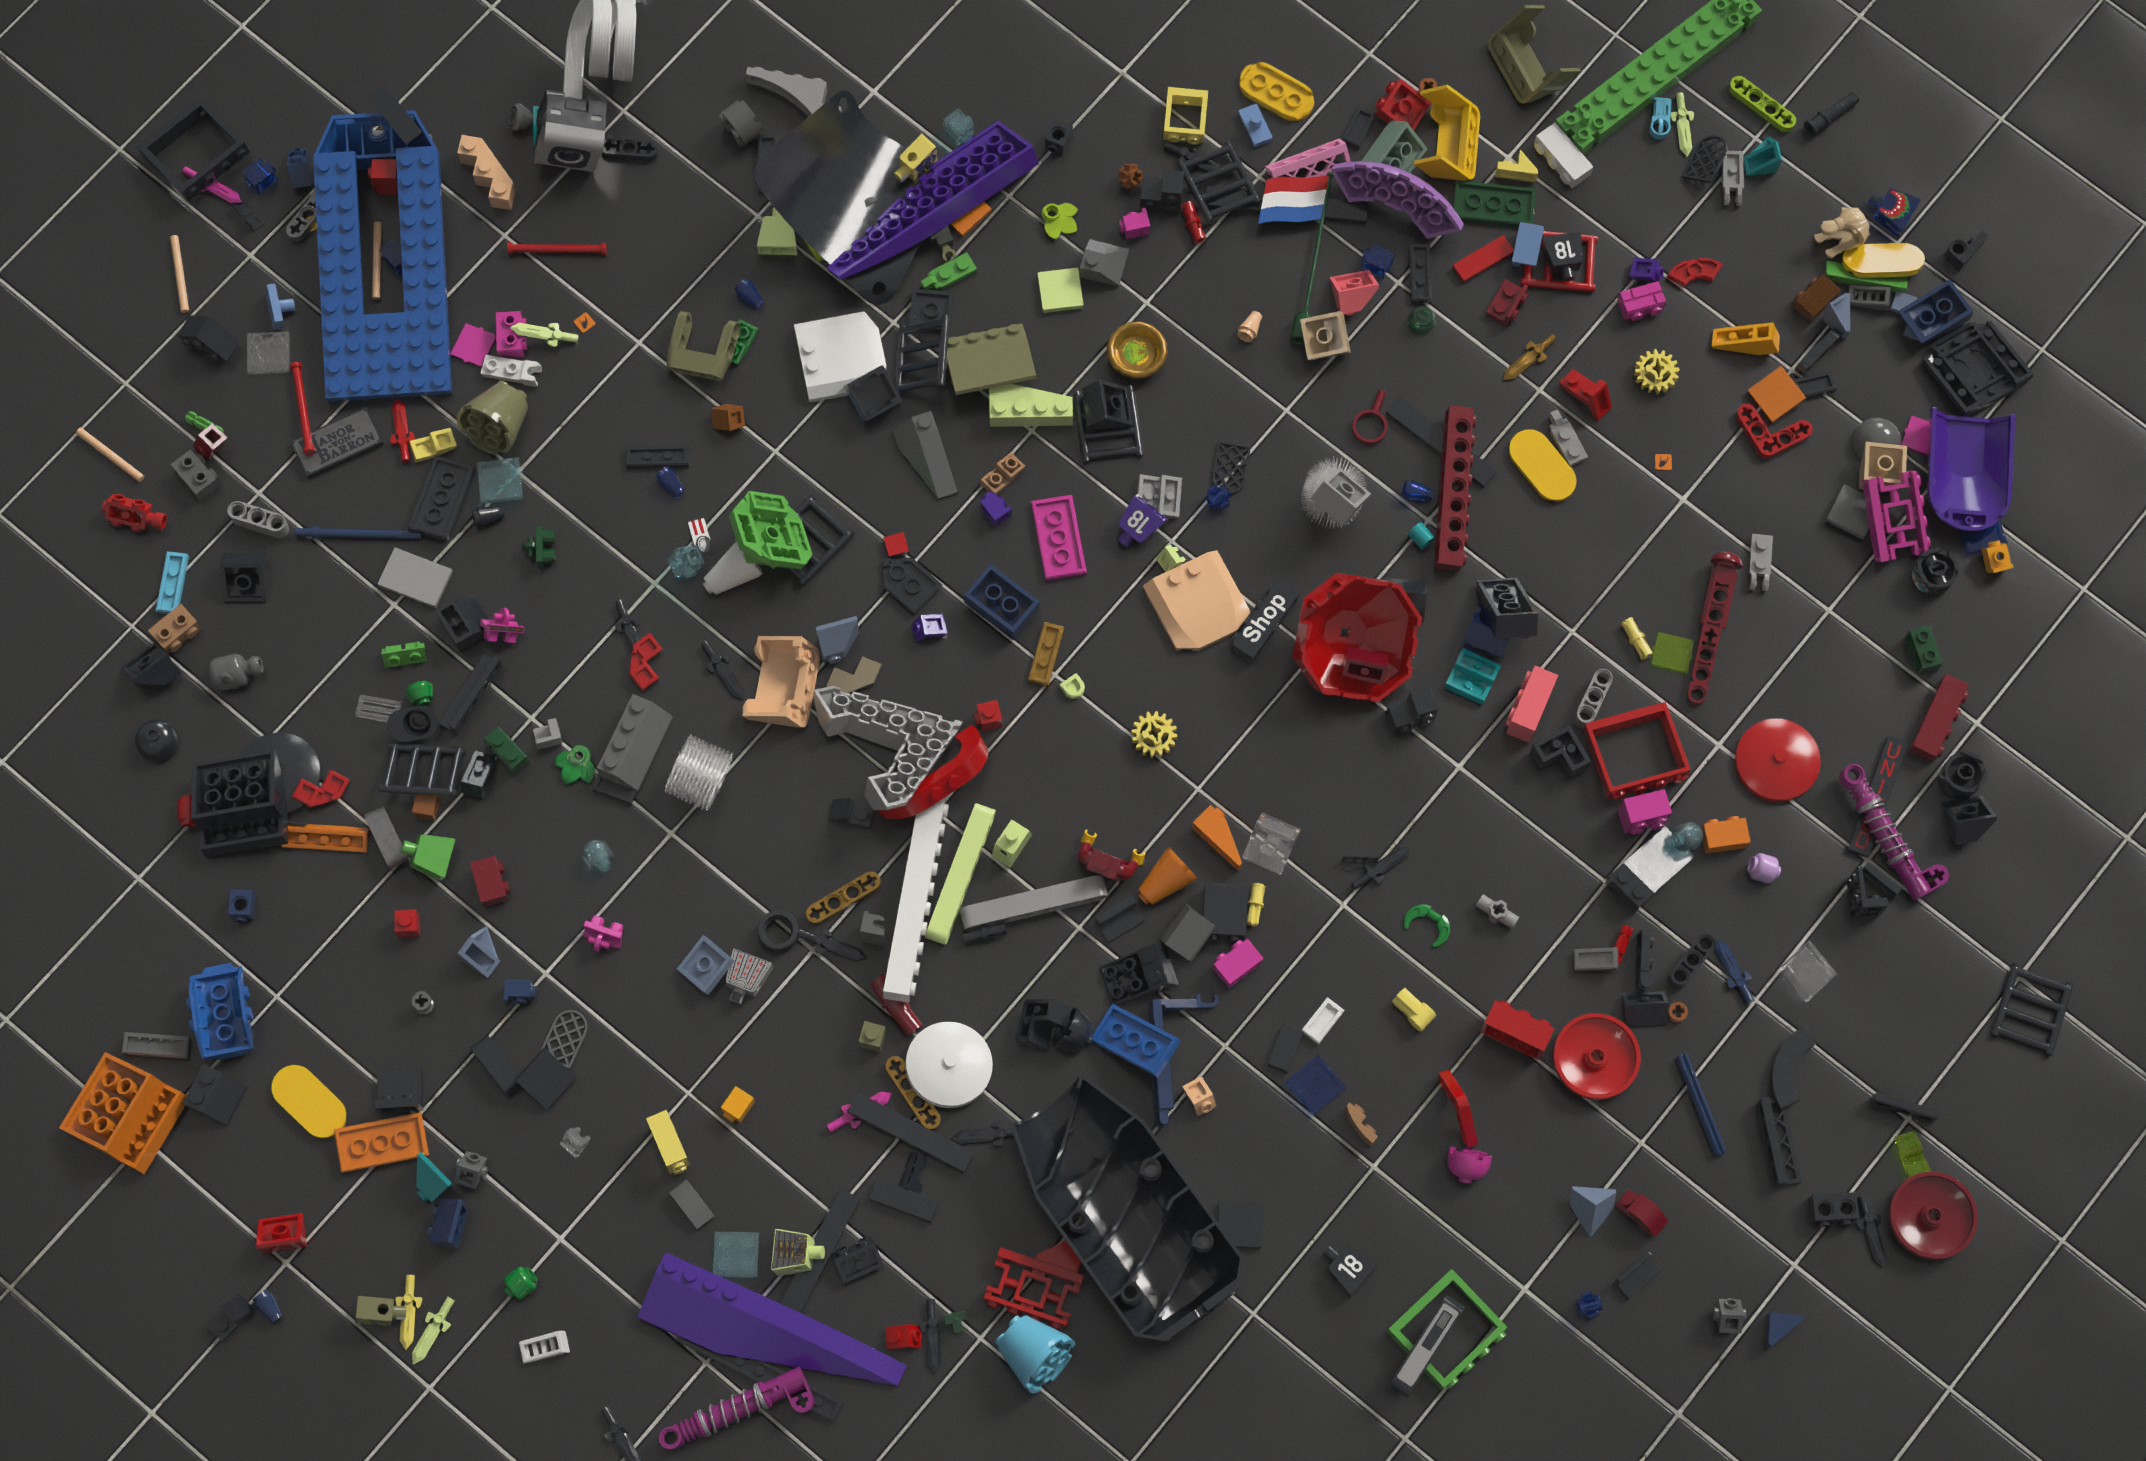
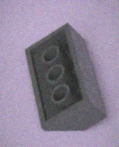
(634, 743)

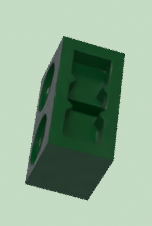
(1923, 650)

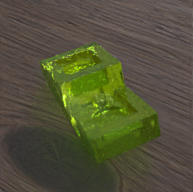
(1911, 1153)

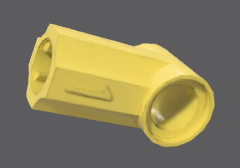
(1418, 1013)

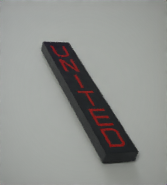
(1881, 784)

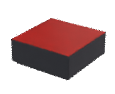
(896, 545)

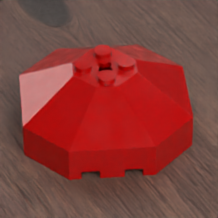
(1378, 621)

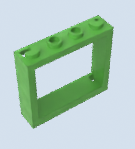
(1496, 1336)

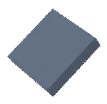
(705, 964)

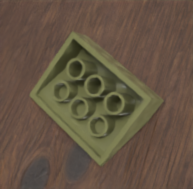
(989, 359)

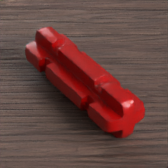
(1622, 941)

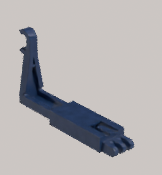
(1162, 1085)

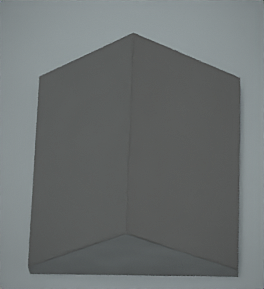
(1187, 932)

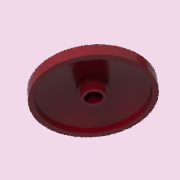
(1933, 1215)

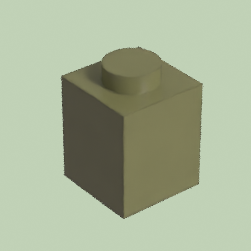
(872, 1036)

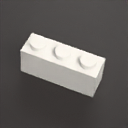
(1563, 155)

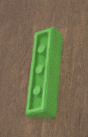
(1837, 273)

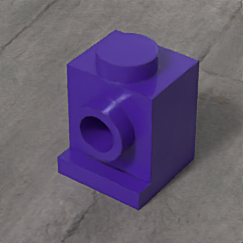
(995, 508)

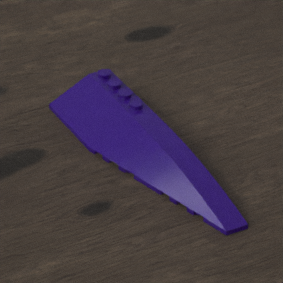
(753, 1327)

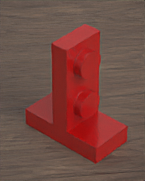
(1588, 392)

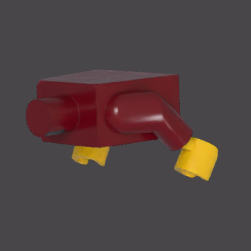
(1107, 864)

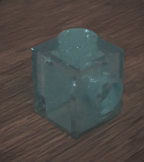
(959, 126)

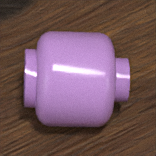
(1763, 868)

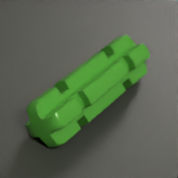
(199, 422)

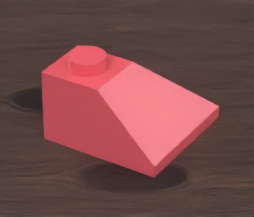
(1353, 291)

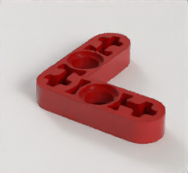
(1766, 438)
(1461, 1106)

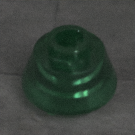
(1422, 319)

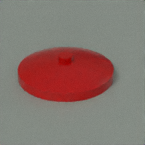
(1777, 760)
(1596, 1056)

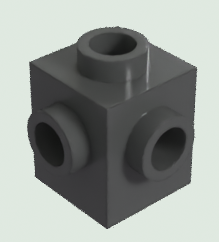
(470, 1170)
(1729, 1315)

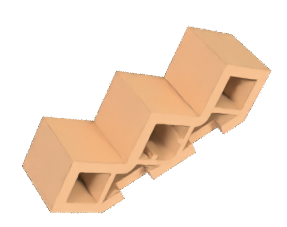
(487, 171)

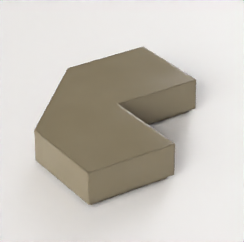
(864, 676)

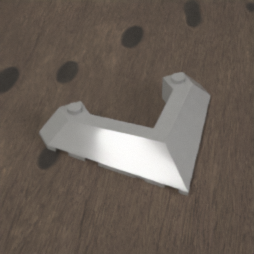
(913, 733)

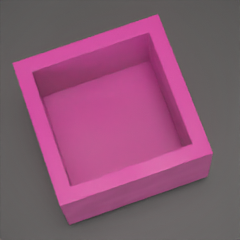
(1644, 812)

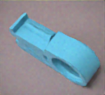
(1661, 115)

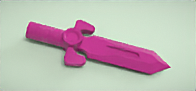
(216, 188)
(881, 1097)

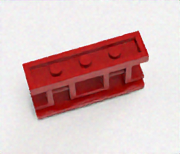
(1039, 1270)

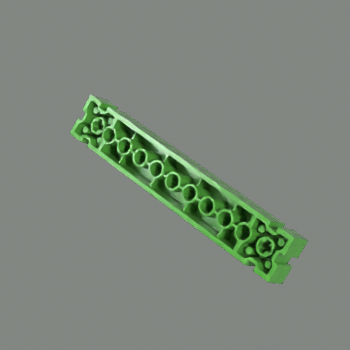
(1656, 71)

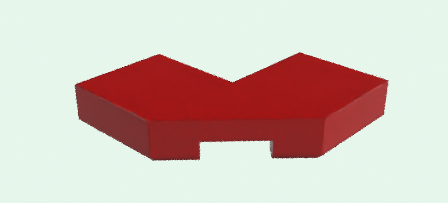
(639, 669)
(313, 795)

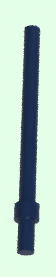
(316, 533)

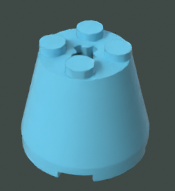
(1034, 1351)

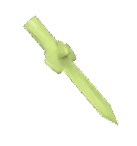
(1683, 124)
(544, 333)
(432, 1331)

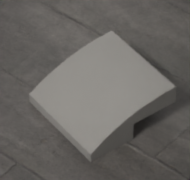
(1161, 493)

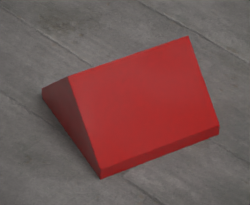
(281, 1233)

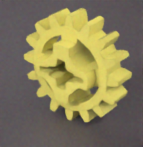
(1650, 377)
(1161, 731)

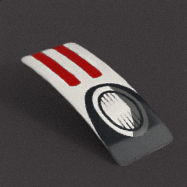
(701, 537)

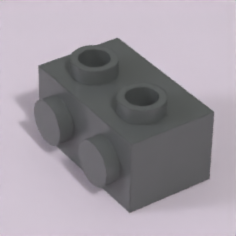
(195, 474)

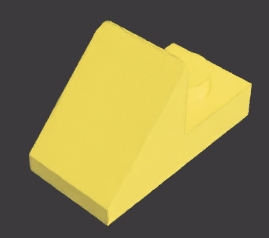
(1522, 171)

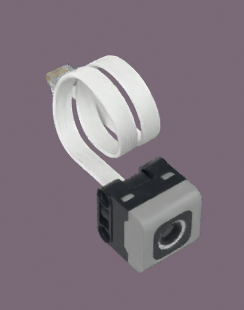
(571, 128)

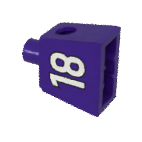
(1139, 521)

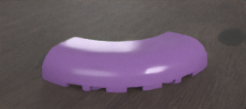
(1400, 191)

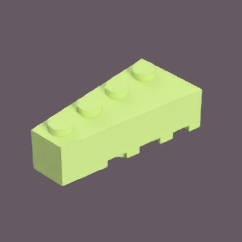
(1028, 407)

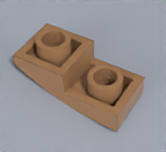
(1003, 474)
(1356, 1117)

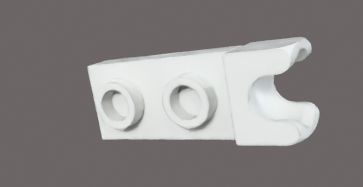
(511, 370)

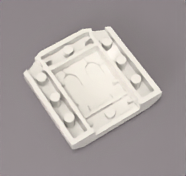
(837, 352)

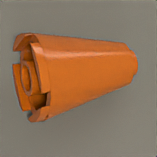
(1165, 878)

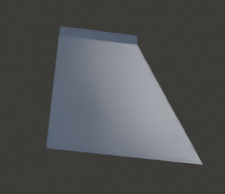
(1838, 315)
(480, 952)
(1592, 1206)

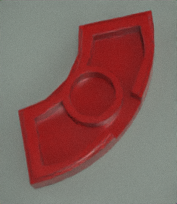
(1694, 270)

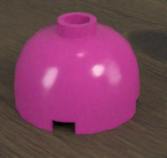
(1468, 1163)

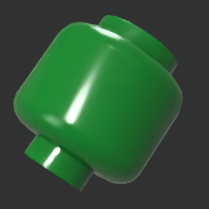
(520, 1282)

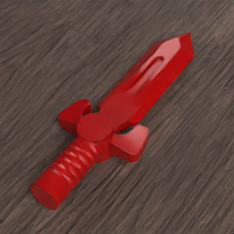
(401, 430)

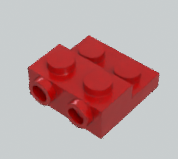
(1402, 104)

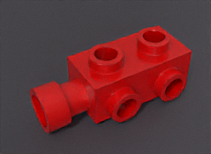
(132, 512)

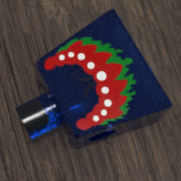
(1894, 210)

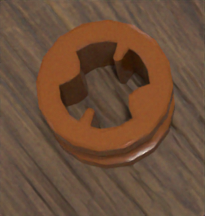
(1682, 1007)

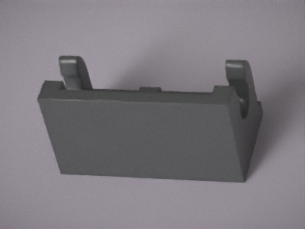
(872, 932)

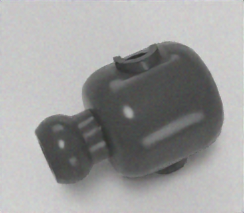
(233, 671)

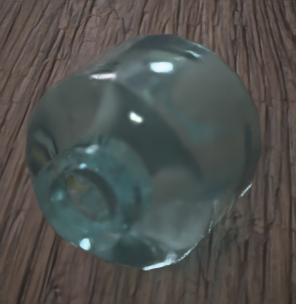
(1687, 836)
(598, 856)

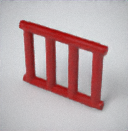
(1549, 283)

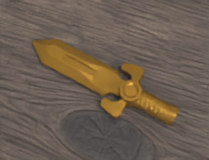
(1529, 357)

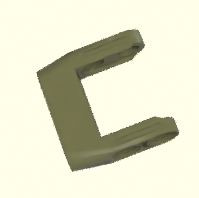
(699, 363)

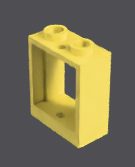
(1185, 97)
(668, 1142)

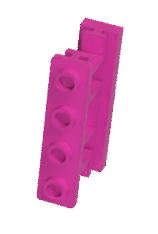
(1879, 516)

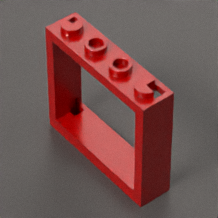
(1629, 719)

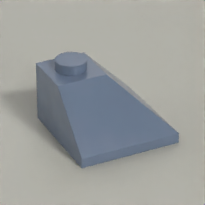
(837, 638)

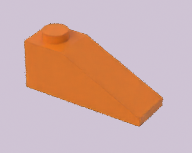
(1216, 832)

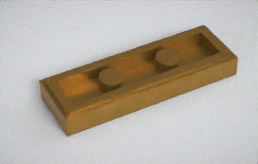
(1046, 654)

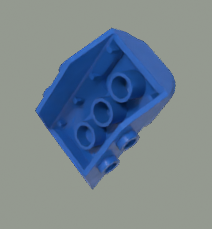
(220, 1012)

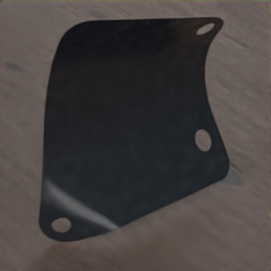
(819, 184)

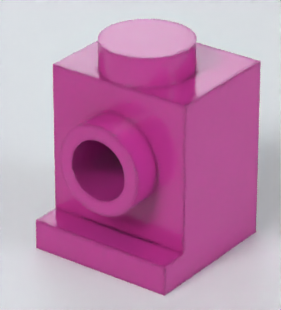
(1135, 224)

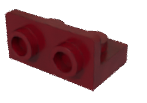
(1506, 302)

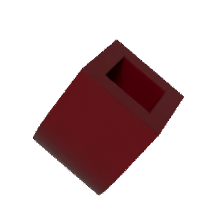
(1643, 1211)

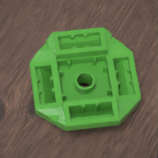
(770, 531)

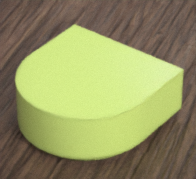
(1073, 687)

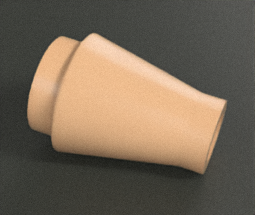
(1249, 328)

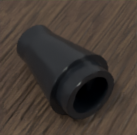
(486, 514)

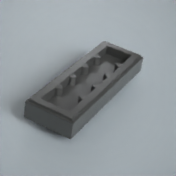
(156, 1045)

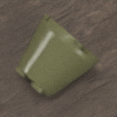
(494, 418)

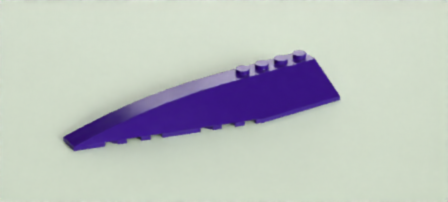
(942, 196)

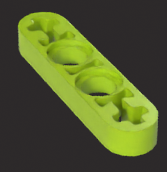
(1759, 107)

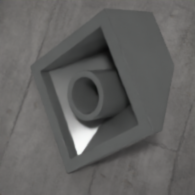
(1103, 262)

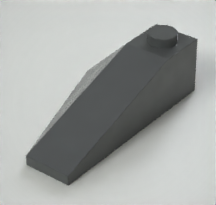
(922, 447)

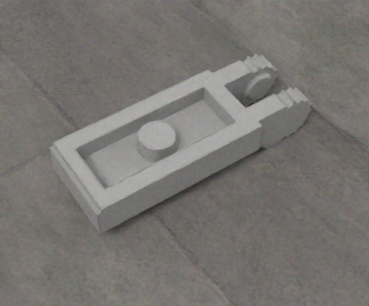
(1732, 176)
(1760, 560)

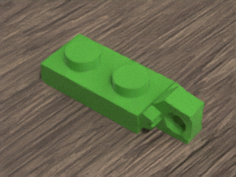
(949, 273)

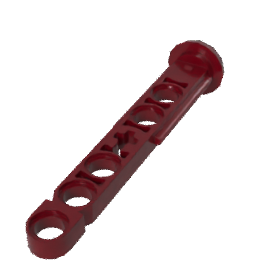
(1724, 576)

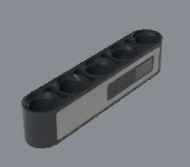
(1426, 1346)

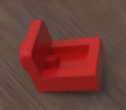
(903, 1337)

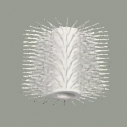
(1316, 485)
(696, 770)

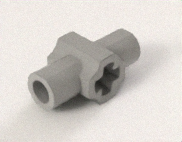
(1505, 916)

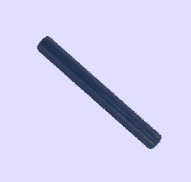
(1700, 1104)

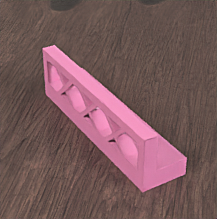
(1311, 158)

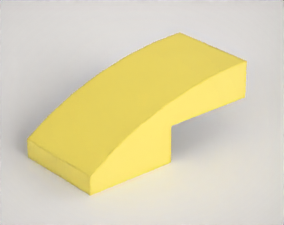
(435, 444)

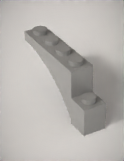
(803, 92)

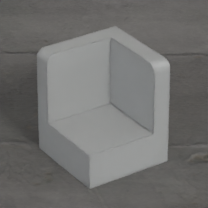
(548, 735)

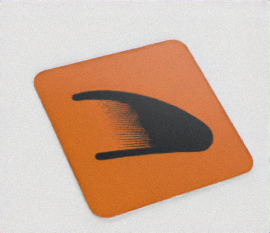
(584, 322)
(1663, 462)

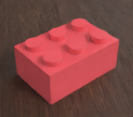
(1530, 703)

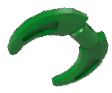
(1442, 922)

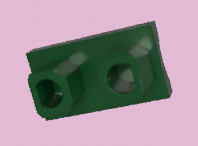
(543, 555)

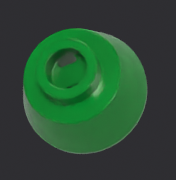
(420, 693)

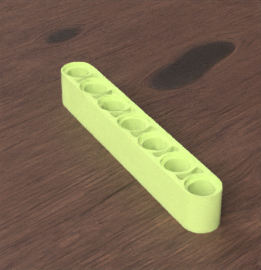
(960, 874)

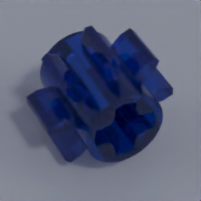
(1218, 497)
(1589, 1305)

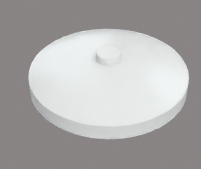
(948, 1064)

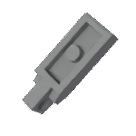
(1566, 439)

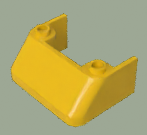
(1456, 135)

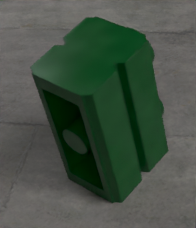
(506, 751)

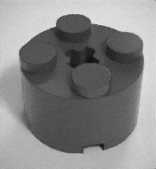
(741, 122)

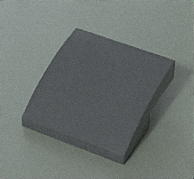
(1850, 512)

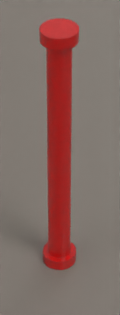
(554, 248)
(308, 448)

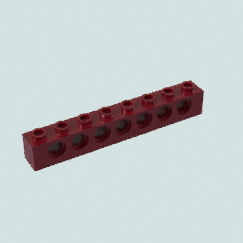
(1444, 558)

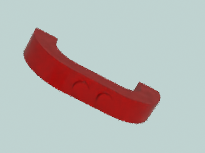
(947, 778)

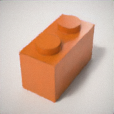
(1725, 834)

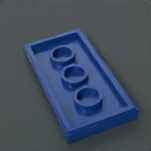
(1135, 1040)

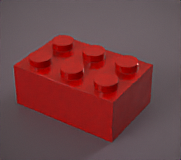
(1517, 1029)

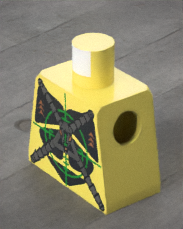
(916, 159)

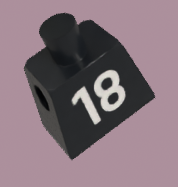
(1563, 254)
(1349, 1268)

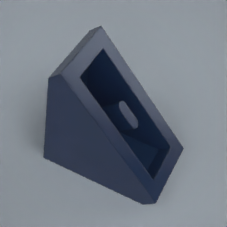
(1778, 1326)

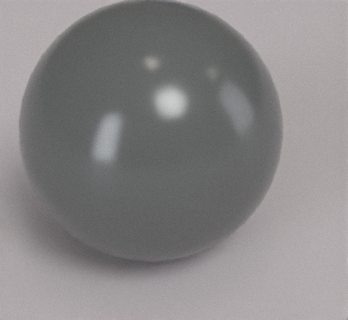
(1874, 430)

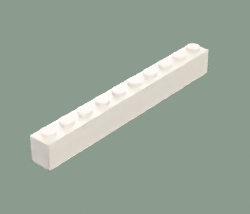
(914, 903)

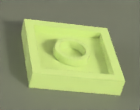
(1060, 290)

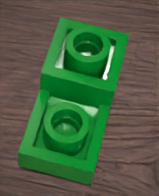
(745, 339)

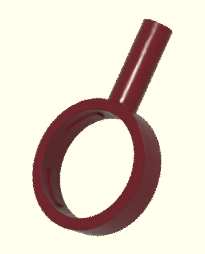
(1374, 412)

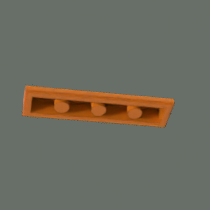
(328, 838)

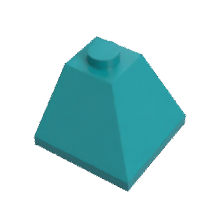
(429, 1179)

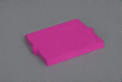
(473, 345)
(1917, 435)

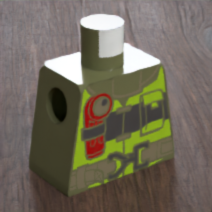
(368, 1311)

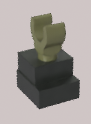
(944, 241)

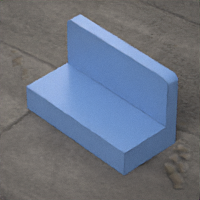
(1527, 244)

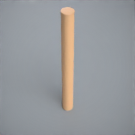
(179, 273)
(376, 274)
(110, 454)

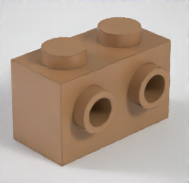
(174, 629)

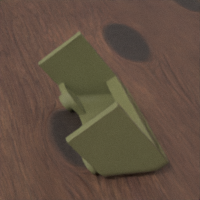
(1519, 63)

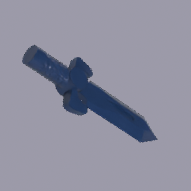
(1734, 971)

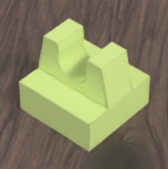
(1169, 558)

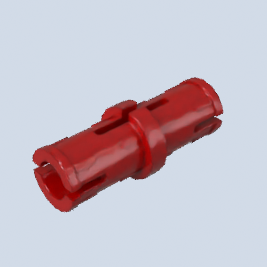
(1193, 222)

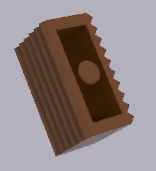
(1816, 297)

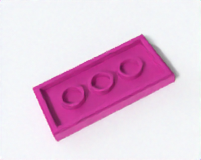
(1058, 537)

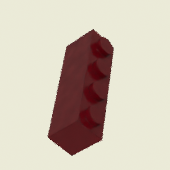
(1938, 718)

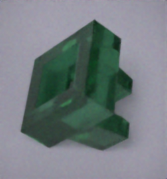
(955, 1318)

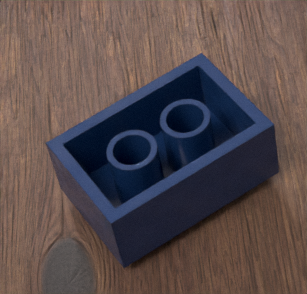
(1001, 602)

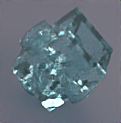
(686, 561)

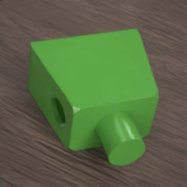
(430, 854)

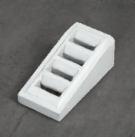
(562, 1344)

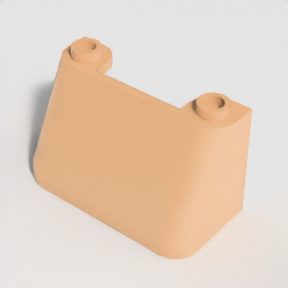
(784, 681)

